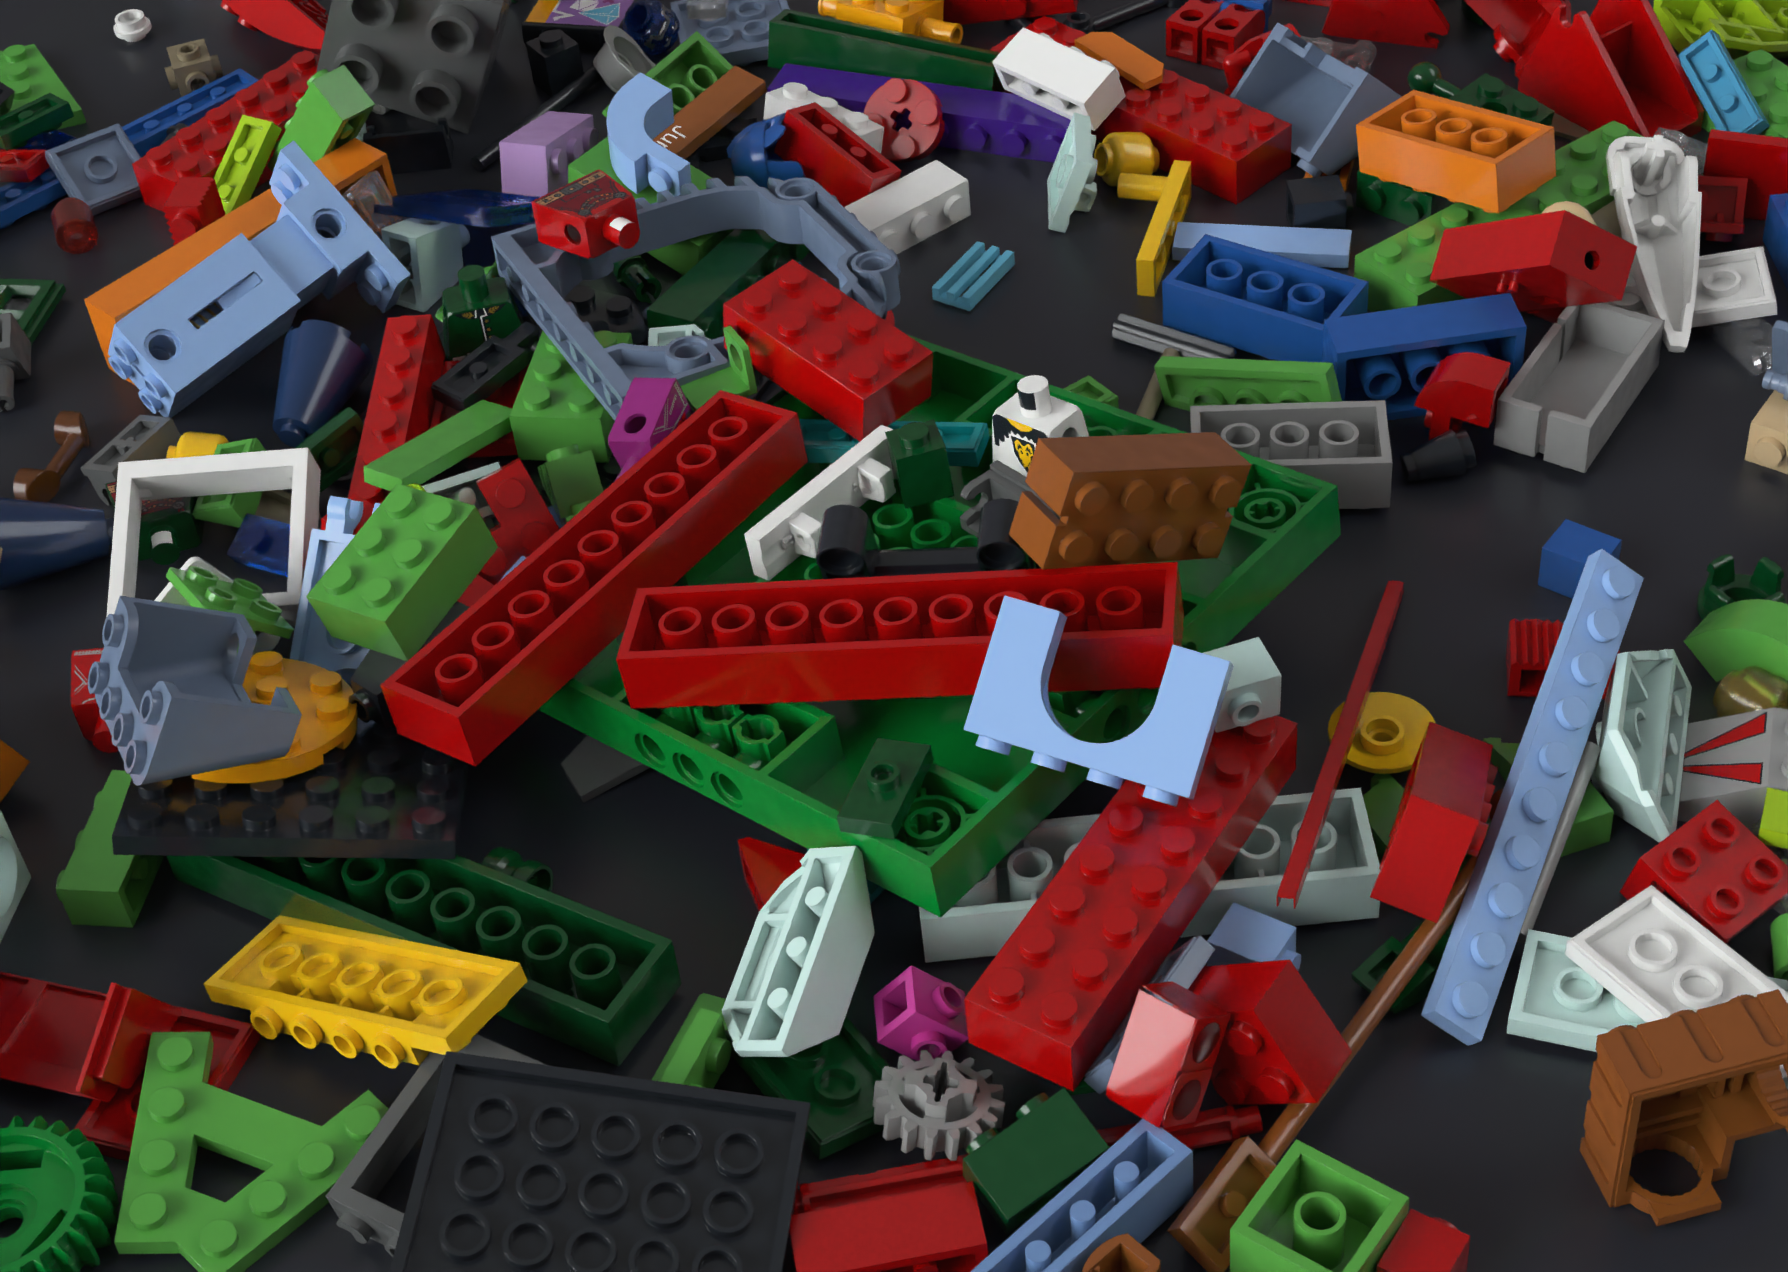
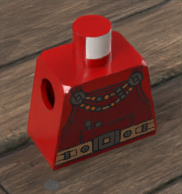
(588, 216)

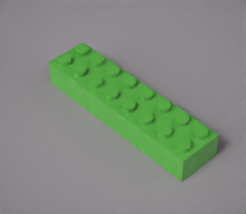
(1404, 262)

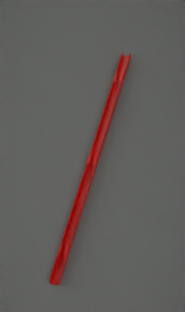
(1340, 745)

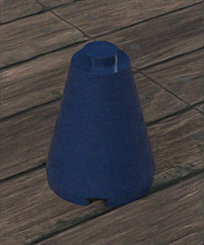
(316, 378)
(48, 539)

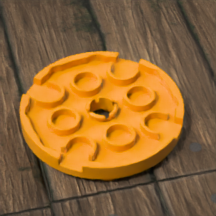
(325, 720)

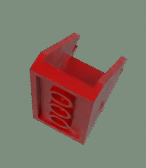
(1387, 21)
(1612, 70)

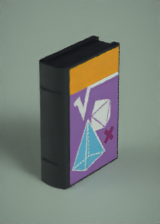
(579, 19)

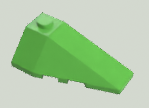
(689, 70)

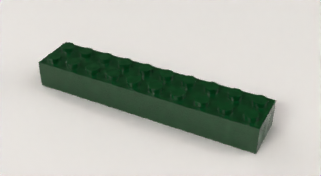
(586, 972)

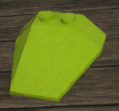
(1739, 23)

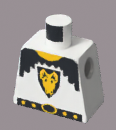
(1032, 416)

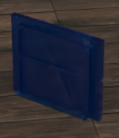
(463, 207)

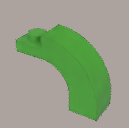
(1743, 636)

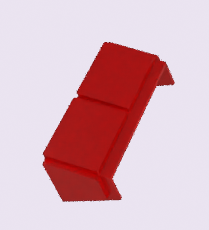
(77, 1036)

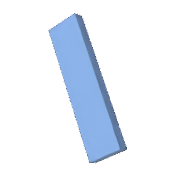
(1309, 245)

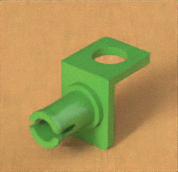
(735, 379)

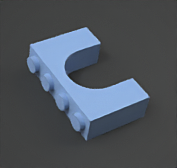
(1015, 710)

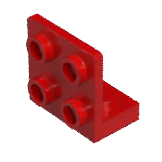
(1713, 872)

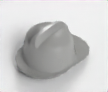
(620, 58)

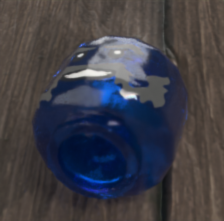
(651, 26)

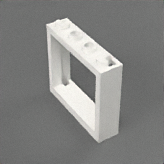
(216, 476)

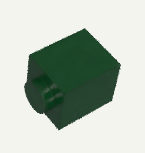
(919, 463)

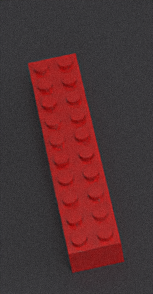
(580, 584)
(890, 635)

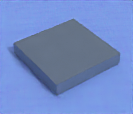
(97, 168)

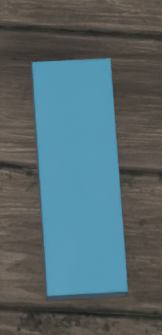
(1721, 86)

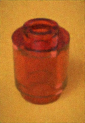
(74, 226)

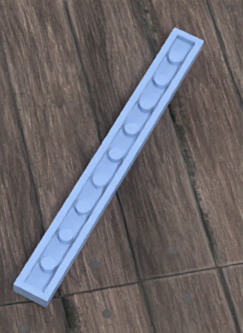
(1532, 801)

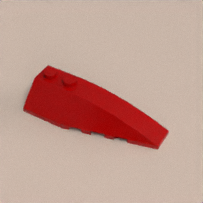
(292, 21)

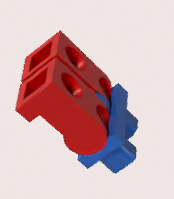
(1214, 28)

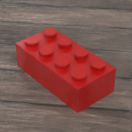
(830, 350)

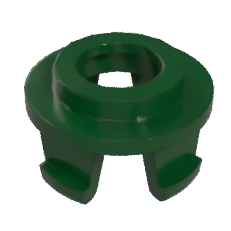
(1727, 587)

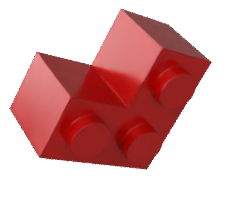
(521, 517)

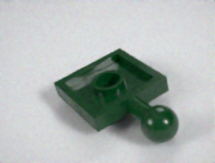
(1484, 92)

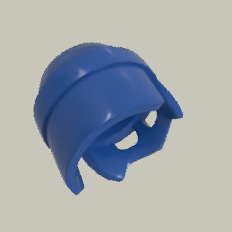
(754, 153)

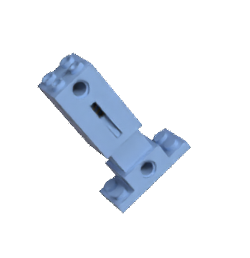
(252, 289)

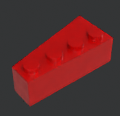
(1437, 822)

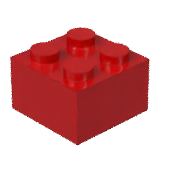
(1277, 1038)

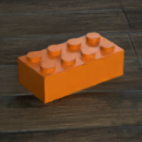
(1456, 151)

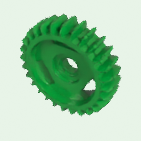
(53, 1183)

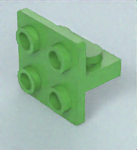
(243, 597)

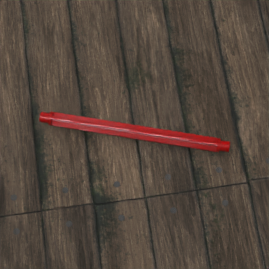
(1209, 1129)

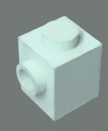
(1253, 685)

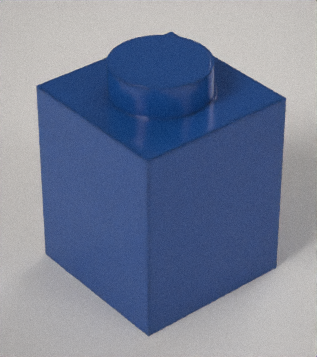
(1566, 555)

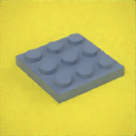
(739, 36)

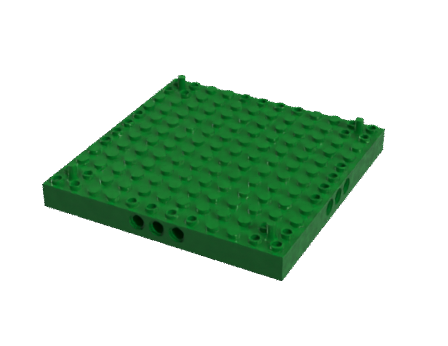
(799, 759)

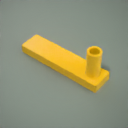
(1173, 199)

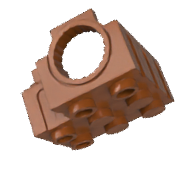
(1685, 1089)

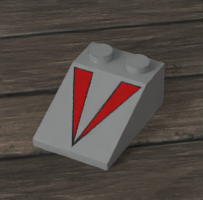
(1734, 763)

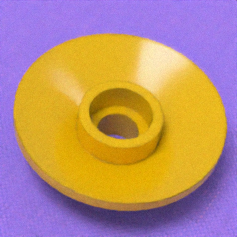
(1386, 733)

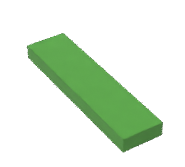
(440, 446)

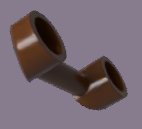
(43, 484)

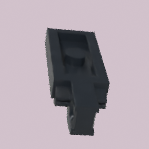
(487, 368)

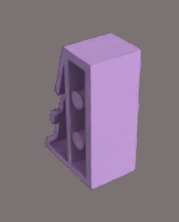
(539, 153)

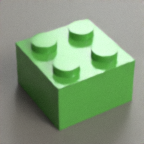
(1316, 1218)

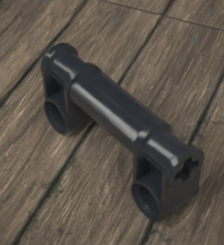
(851, 551)

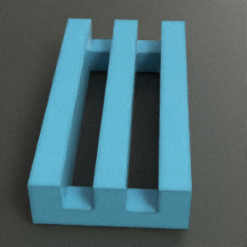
(967, 274)

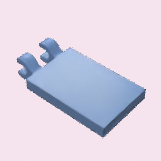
(311, 638)

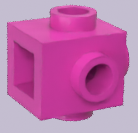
(920, 1014)

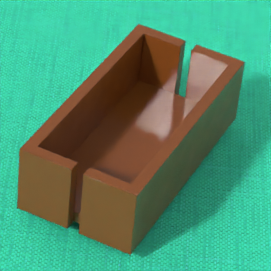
(1128, 499)

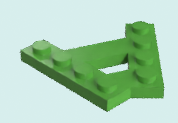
(186, 1112)

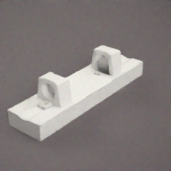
(796, 524)

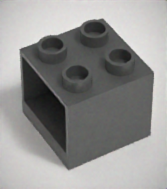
(417, 53)

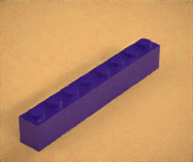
(972, 117)

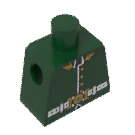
(477, 312)

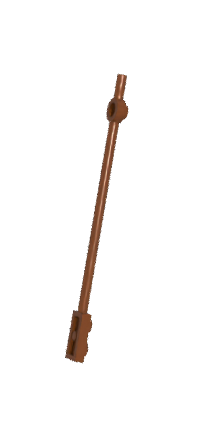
(1243, 1169)

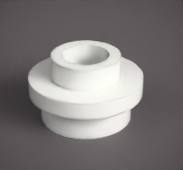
(131, 25)

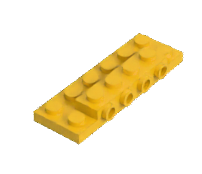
(364, 990)

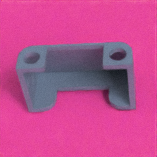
(178, 695)

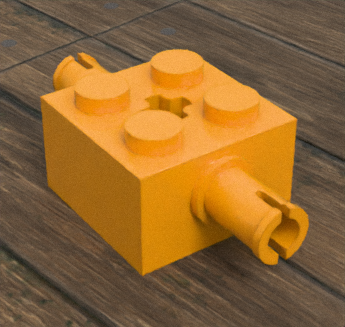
(906, 16)

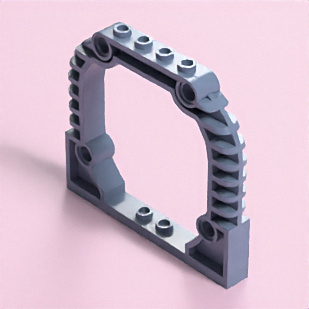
(787, 211)

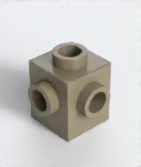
(192, 66)

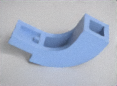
(633, 120)

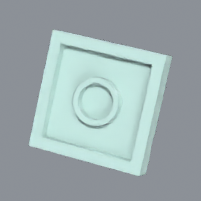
(1072, 174)

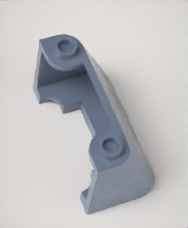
(1315, 96)

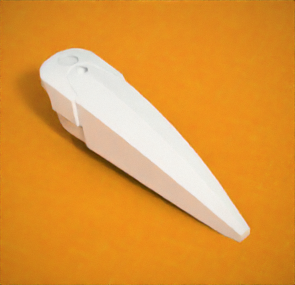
(1661, 216)

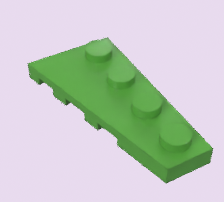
(32, 77)
(1244, 381)

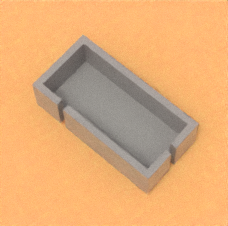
(1578, 384)

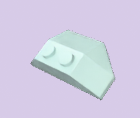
(1644, 740)
(802, 957)

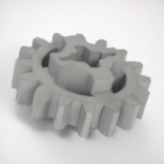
(936, 1103)

